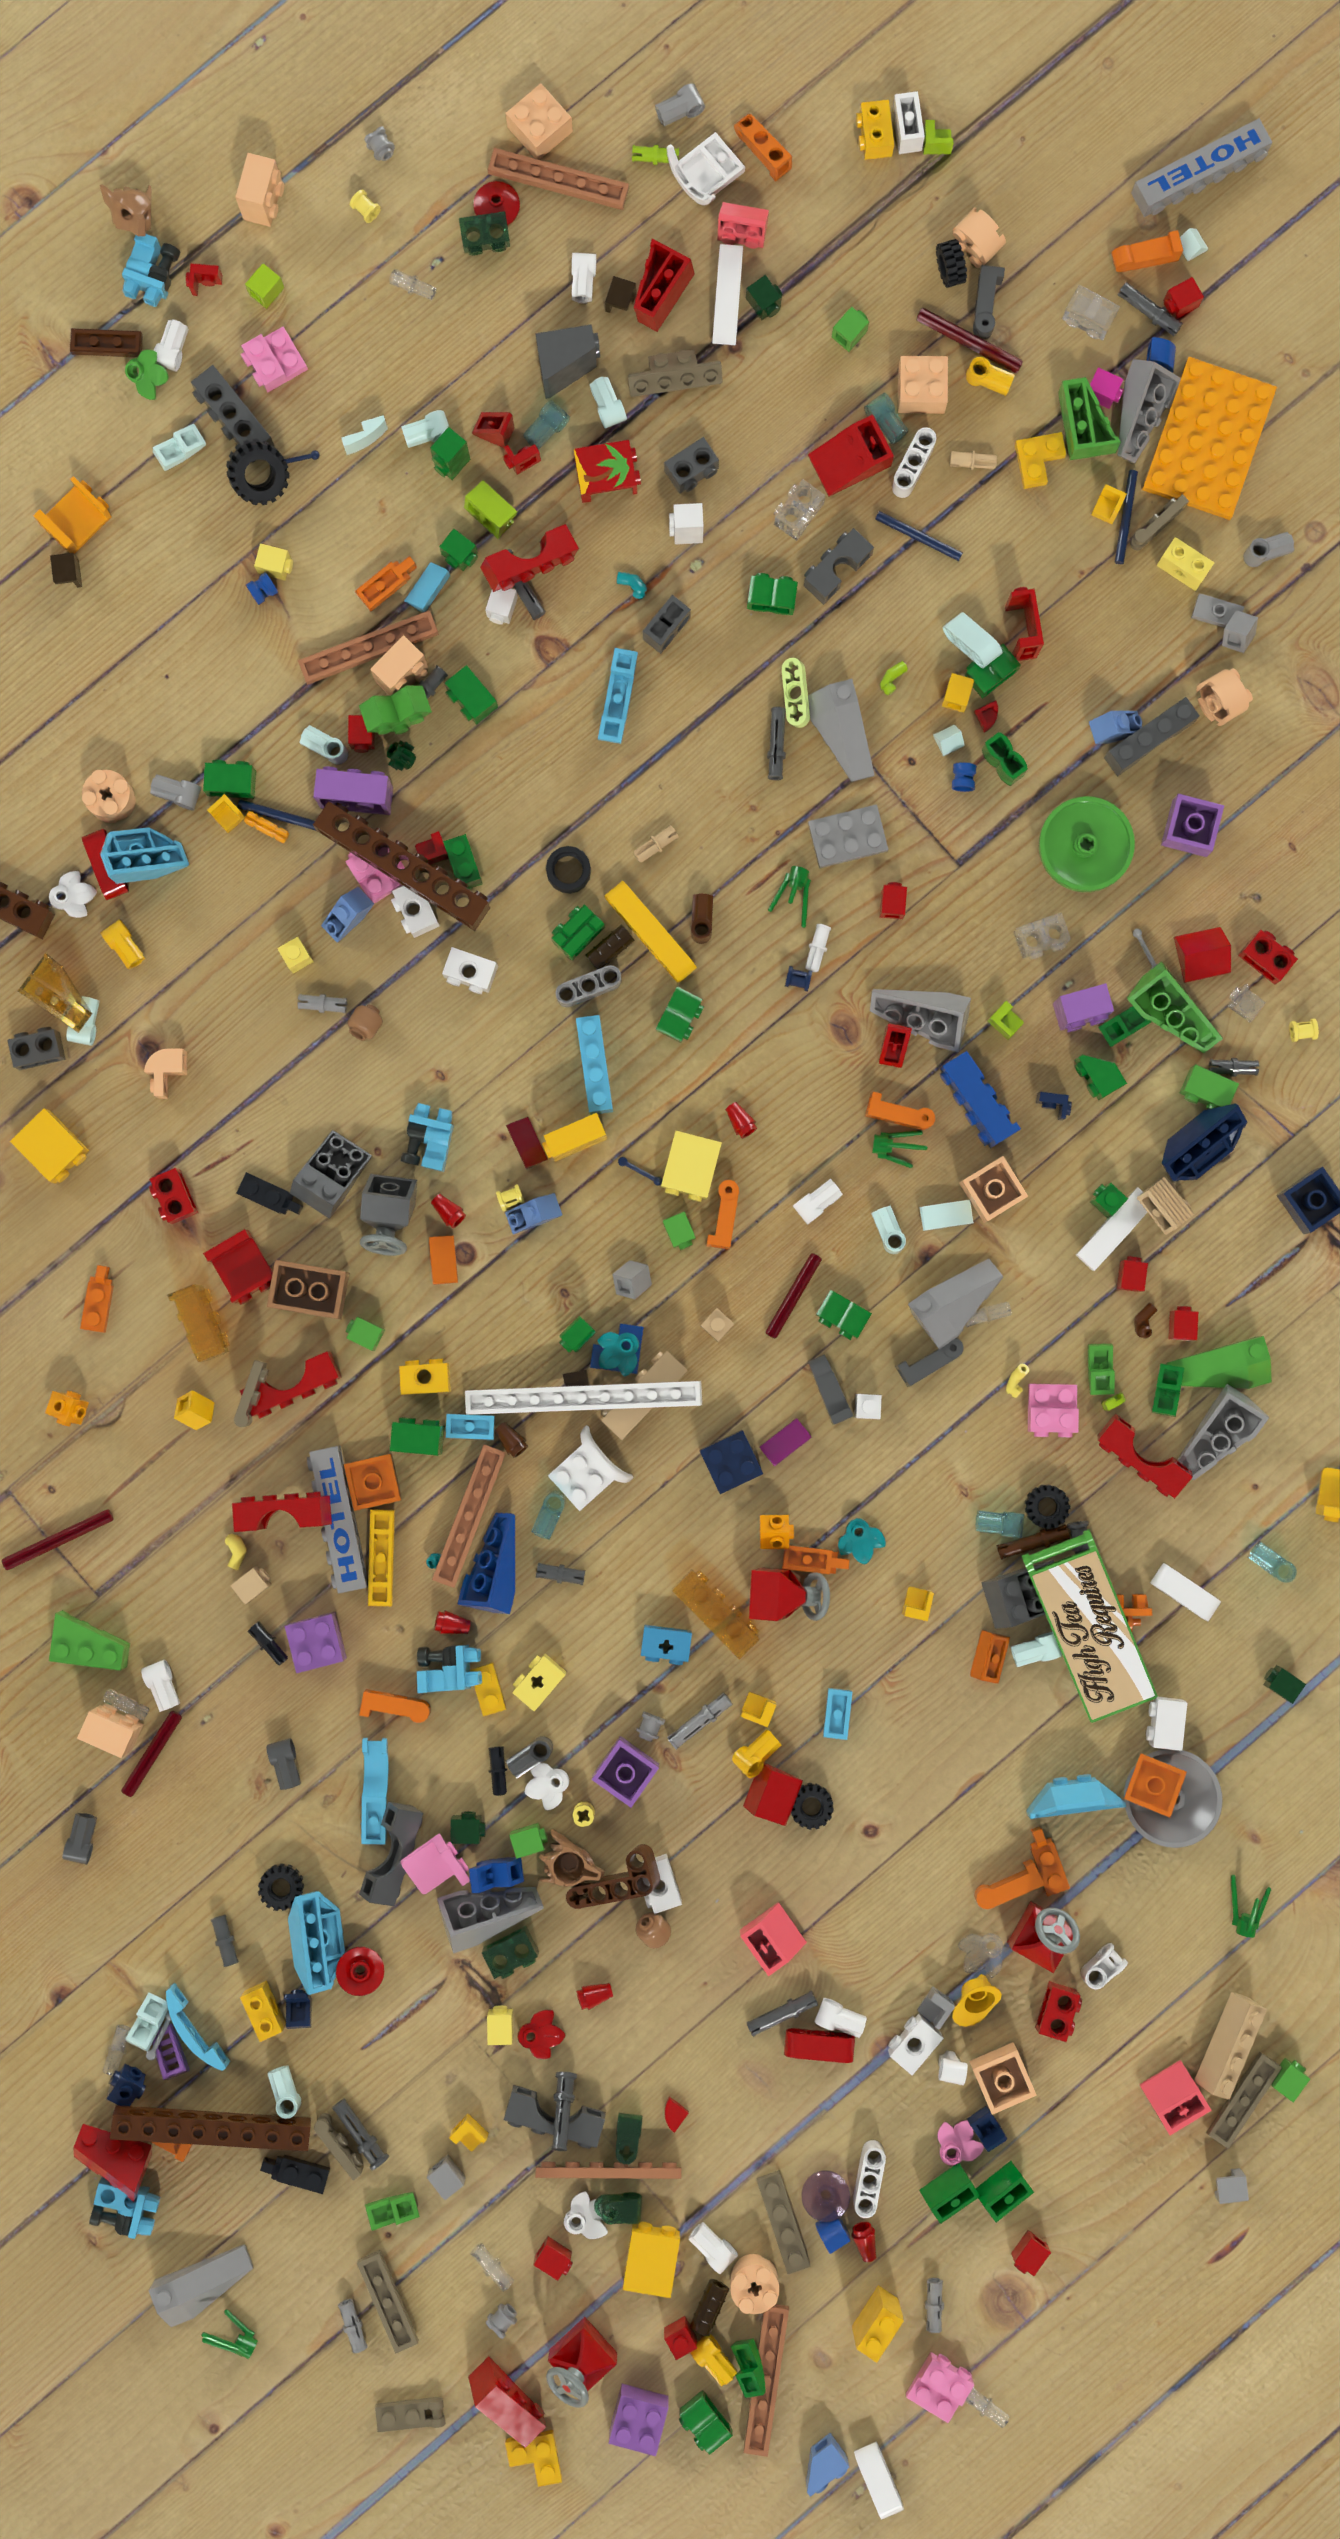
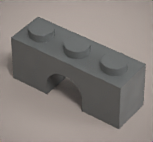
(851, 550)

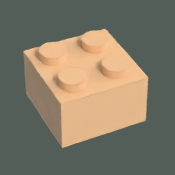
(539, 122)
(259, 190)
(923, 384)
(400, 667)
(993, 1189)
(110, 1730)
(1002, 2078)

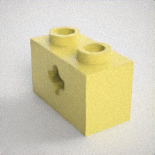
(1185, 564)
(535, 1695)

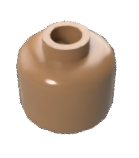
(364, 1022)
(653, 1930)

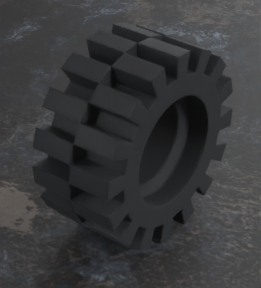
(951, 263)
(1057, 1517)
(822, 1816)
(270, 1897)

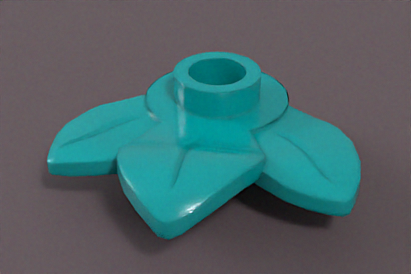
(615, 1353)
(860, 1544)

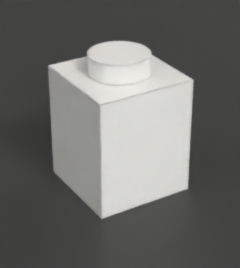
(501, 606)
(867, 1406)

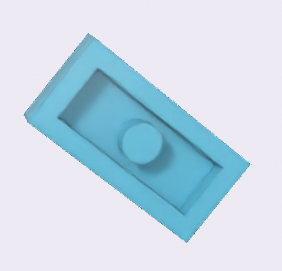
(470, 1426)
(837, 1713)

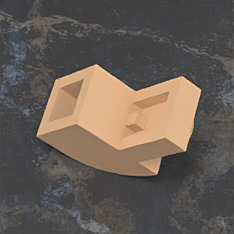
(162, 1064)

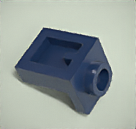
(1051, 1100)

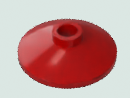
(508, 201)
(360, 1983)

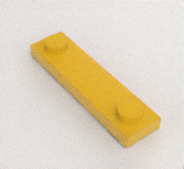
(381, 1557)

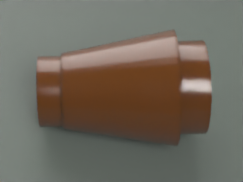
(511, 1440)

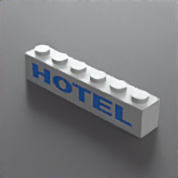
(1201, 168)
(342, 1535)

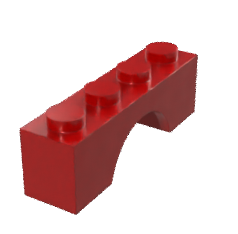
(505, 569)
(318, 1372)
(1168, 1474)
(308, 1511)

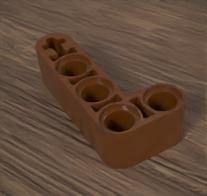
(612, 1885)

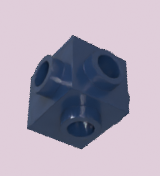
(126, 2085)

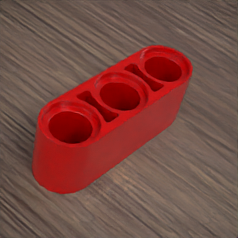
(93, 845)
(819, 2045)

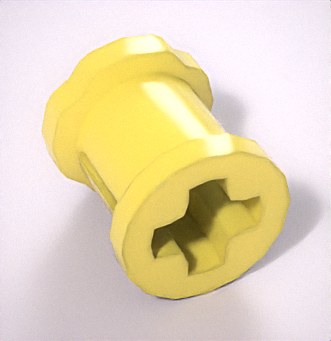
(365, 206)
(1303, 1030)
(510, 1198)
(581, 1806)

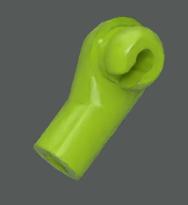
(890, 675)

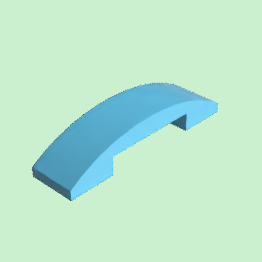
(618, 695)
(211, 2055)

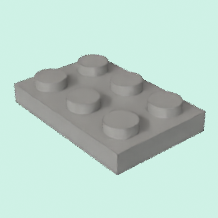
(848, 836)

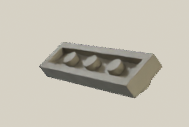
(1244, 2100)
(783, 2222)
(387, 2301)

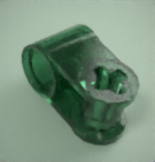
(628, 2134)
(619, 2208)

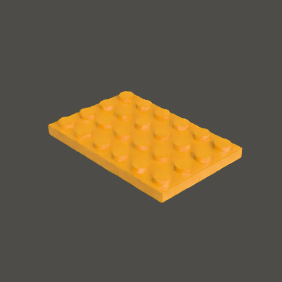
(1209, 437)

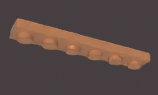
(558, 178)
(366, 647)
(468, 1516)
(597, 2170)
(762, 2407)

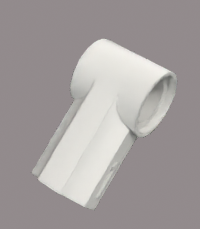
(583, 272)
(169, 349)
(813, 1204)
(158, 1679)
(834, 2016)
(951, 2068)
(717, 2251)

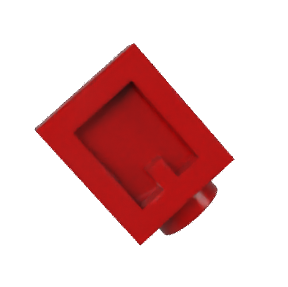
(205, 274)
(524, 459)

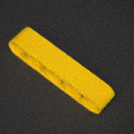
(650, 931)

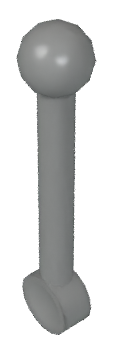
(1137, 933)
(151, 2054)

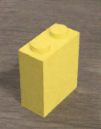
(690, 1166)

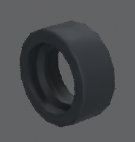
(573, 852)

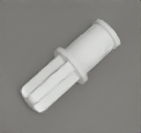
(817, 947)

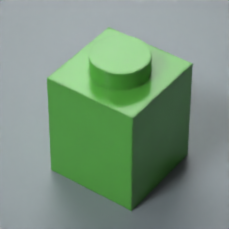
(850, 328)
(679, 1231)
(364, 1333)
(528, 1840)
(1291, 2079)

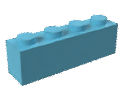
(594, 1064)

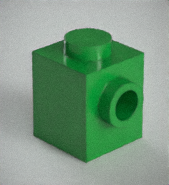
(458, 550)
(1108, 1199)

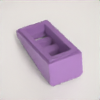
(177, 2049)

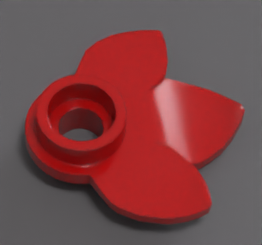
(544, 2032)

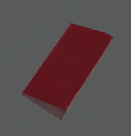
(527, 1142)

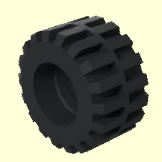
(243, 457)

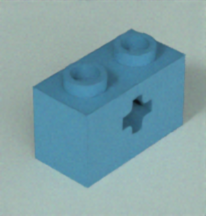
(677, 1637)

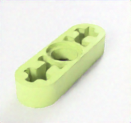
(791, 710)

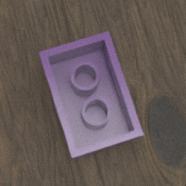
(354, 790)

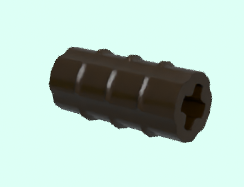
(610, 947)
(709, 2307)

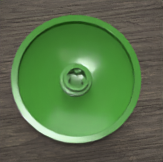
(1086, 844)

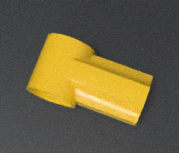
(992, 377)
(120, 940)
(752, 1758)
(712, 2358)

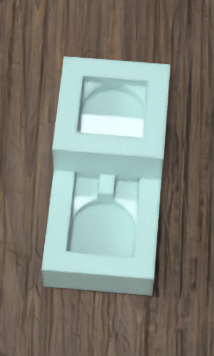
(372, 431)
(180, 447)
(946, 1215)
(148, 2022)

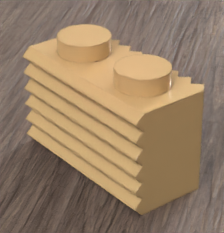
(1165, 1205)

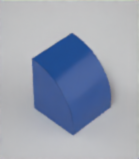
(1162, 352)
(833, 2234)

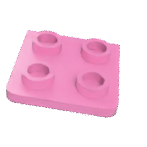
(434, 1864)

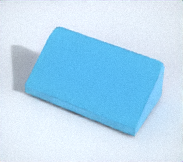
(427, 587)

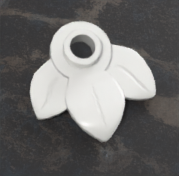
(75, 892)
(543, 1786)
(590, 2222)

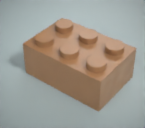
(308, 1289)

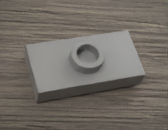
(1214, 610)

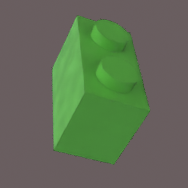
(1208, 1088)

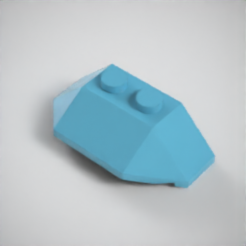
(141, 855)
(1073, 1797)
(315, 1940)

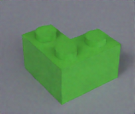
(396, 711)

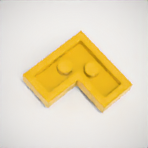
(1032, 455)
(542, 2453)

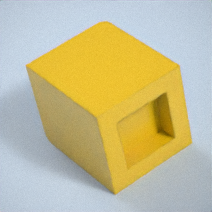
(1108, 504)
(958, 692)
(226, 813)
(194, 1410)
(918, 1603)
(758, 1709)
(469, 2133)

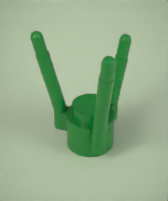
(797, 880)
(883, 1145)
(1247, 1923)
(243, 2345)

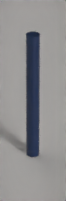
(1126, 517)
(918, 535)
(276, 814)

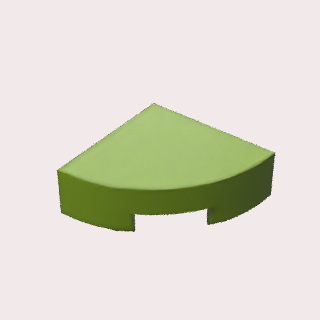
(1113, 1402)

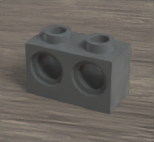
(687, 461)
(666, 624)
(37, 1055)

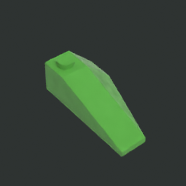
(1167, 1004)
(1237, 1364)

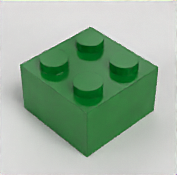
(417, 1437)

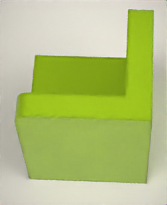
(936, 140)
(264, 286)
(1005, 1020)

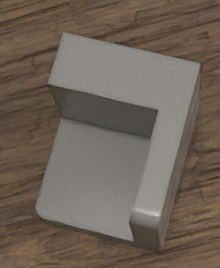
(1240, 631)
(632, 1279)
(936, 2007)
(446, 2177)
(1232, 2187)

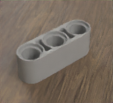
(597, 978)

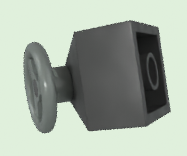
(388, 1208)

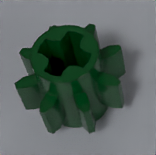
(401, 755)

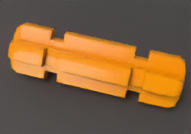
(266, 827)

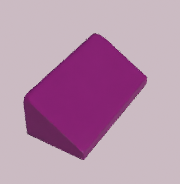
(785, 1442)

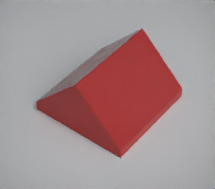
(1203, 954)
(772, 1795)

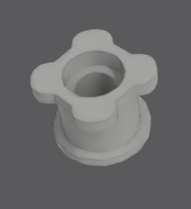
(380, 144)
(650, 1726)
(502, 2319)

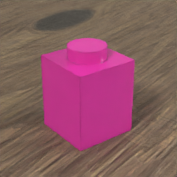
(1106, 387)

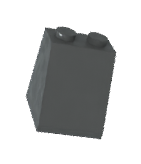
(566, 356)

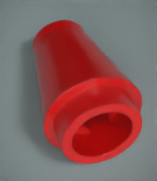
(741, 1121)
(448, 1211)
(451, 1624)
(593, 1995)
(864, 2238)

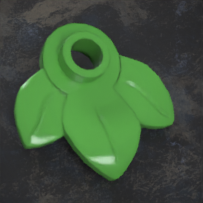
(149, 374)

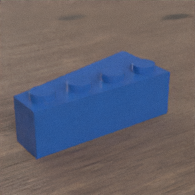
(978, 1100)

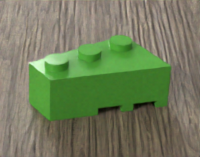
(1084, 423)
(86, 1645)

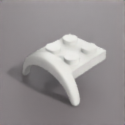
(705, 169)
(586, 1472)

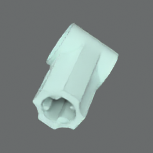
(609, 408)
(426, 429)
(323, 744)
(88, 1032)
(888, 1227)
(1041, 1648)
(284, 2089)

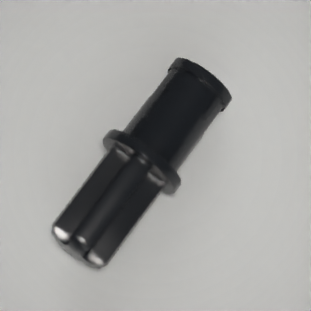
(267, 1643)
(497, 1770)

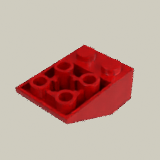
(852, 456)

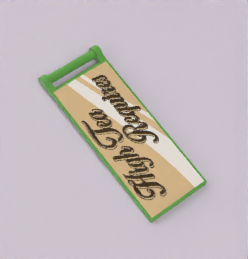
(1091, 1629)

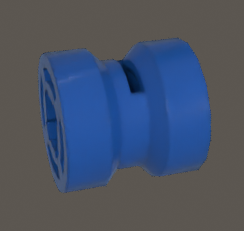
(267, 586)
(963, 777)

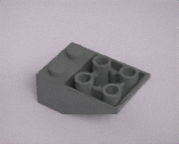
(330, 1174)
(1013, 1598)

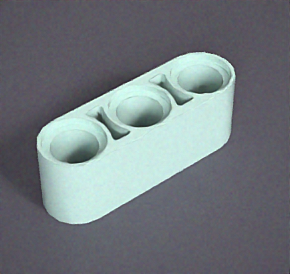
(972, 640)

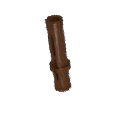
(1034, 1541)

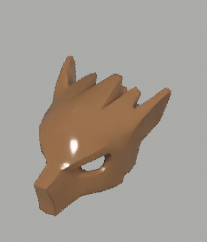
(129, 208)
(568, 1863)

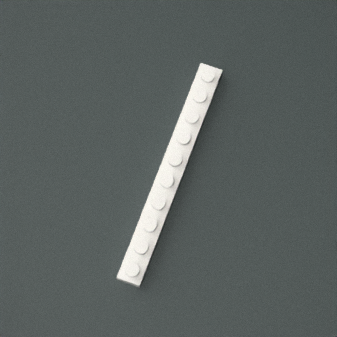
(584, 1397)

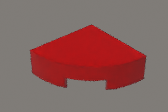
(987, 715)
(674, 2114)

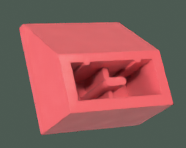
(742, 225)
(772, 1938)
(1175, 2097)

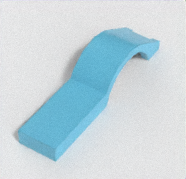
(374, 1791)

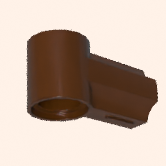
(702, 916)

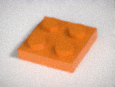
(372, 1482)
(1155, 1785)

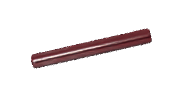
(969, 340)
(57, 1539)

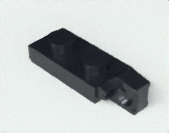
(267, 1195)
(297, 2172)

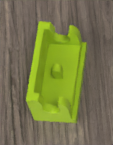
(490, 509)

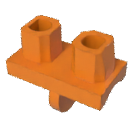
(1138, 1608)

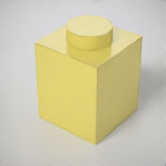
(273, 561)
(295, 955)
(500, 2026)

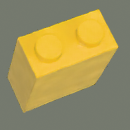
(574, 1137)
(50, 1146)
(651, 2259)
(877, 2324)

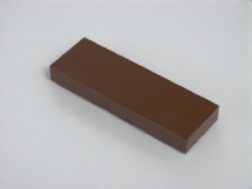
(106, 342)

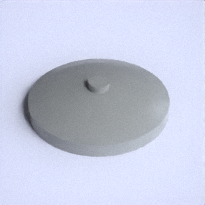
(1195, 1810)

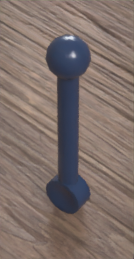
(314, 455)
(623, 1162)

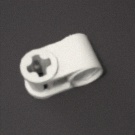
(1104, 1966)

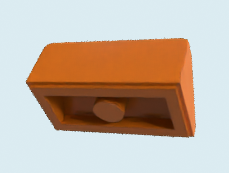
(443, 1260)
(989, 1656)

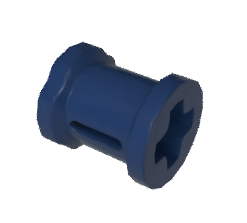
(798, 978)

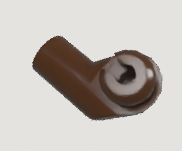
(1141, 1321)

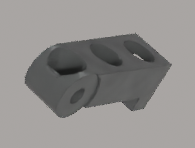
(983, 319)
(930, 1363)
(830, 1390)

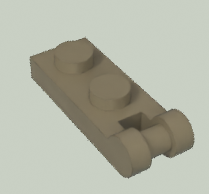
(1158, 523)
(250, 1394)
(338, 2146)
(409, 2414)

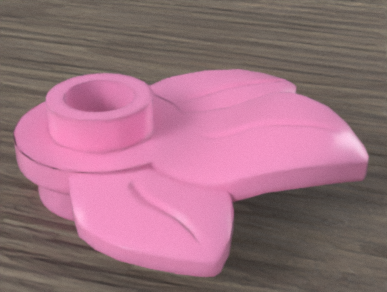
(961, 2140)

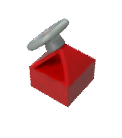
(778, 1594)
(1045, 1936)
(580, 2362)

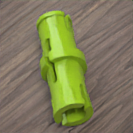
(651, 154)

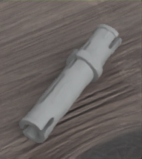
(700, 1720)

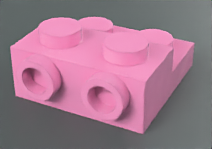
(273, 359)
(373, 882)
(1052, 1409)
(940, 2386)

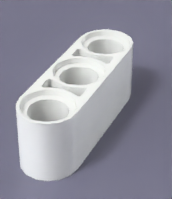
(917, 452)
(1185, 1592)
(869, 2190)
(878, 2480)

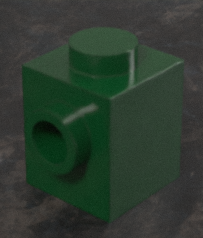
(764, 297)
(1283, 1683)
(467, 1828)

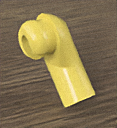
(1015, 1377)
(238, 1550)

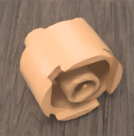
(979, 237)
(1223, 696)
(105, 783)
(754, 2298)

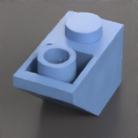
(1115, 726)
(347, 913)
(533, 1213)
(825, 2464)

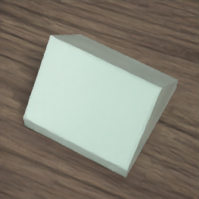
(1192, 244)
(949, 740)

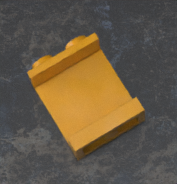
(75, 517)

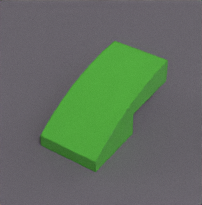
(1101, 1369)
(392, 2210)

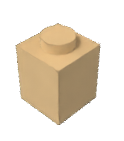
(717, 1324)
(251, 1584)

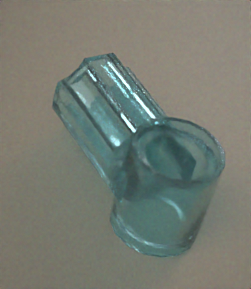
(887, 418)
(550, 420)
(548, 1516)
(1005, 1523)
(1271, 1561)

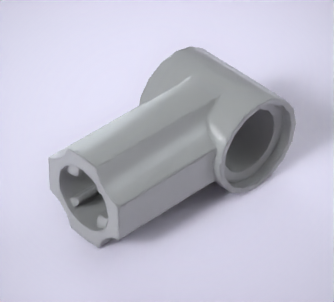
(685, 103)
(1269, 549)
(181, 793)

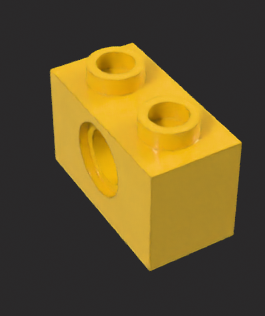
(410, 1377)
(263, 2011)

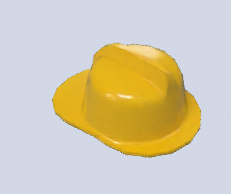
(976, 2001)

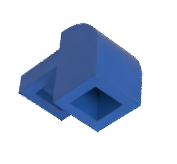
(496, 1873)

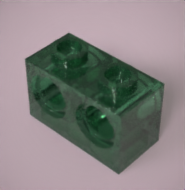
(484, 225)
(507, 1947)

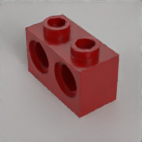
(1265, 961)
(178, 1193)
(1052, 2010)

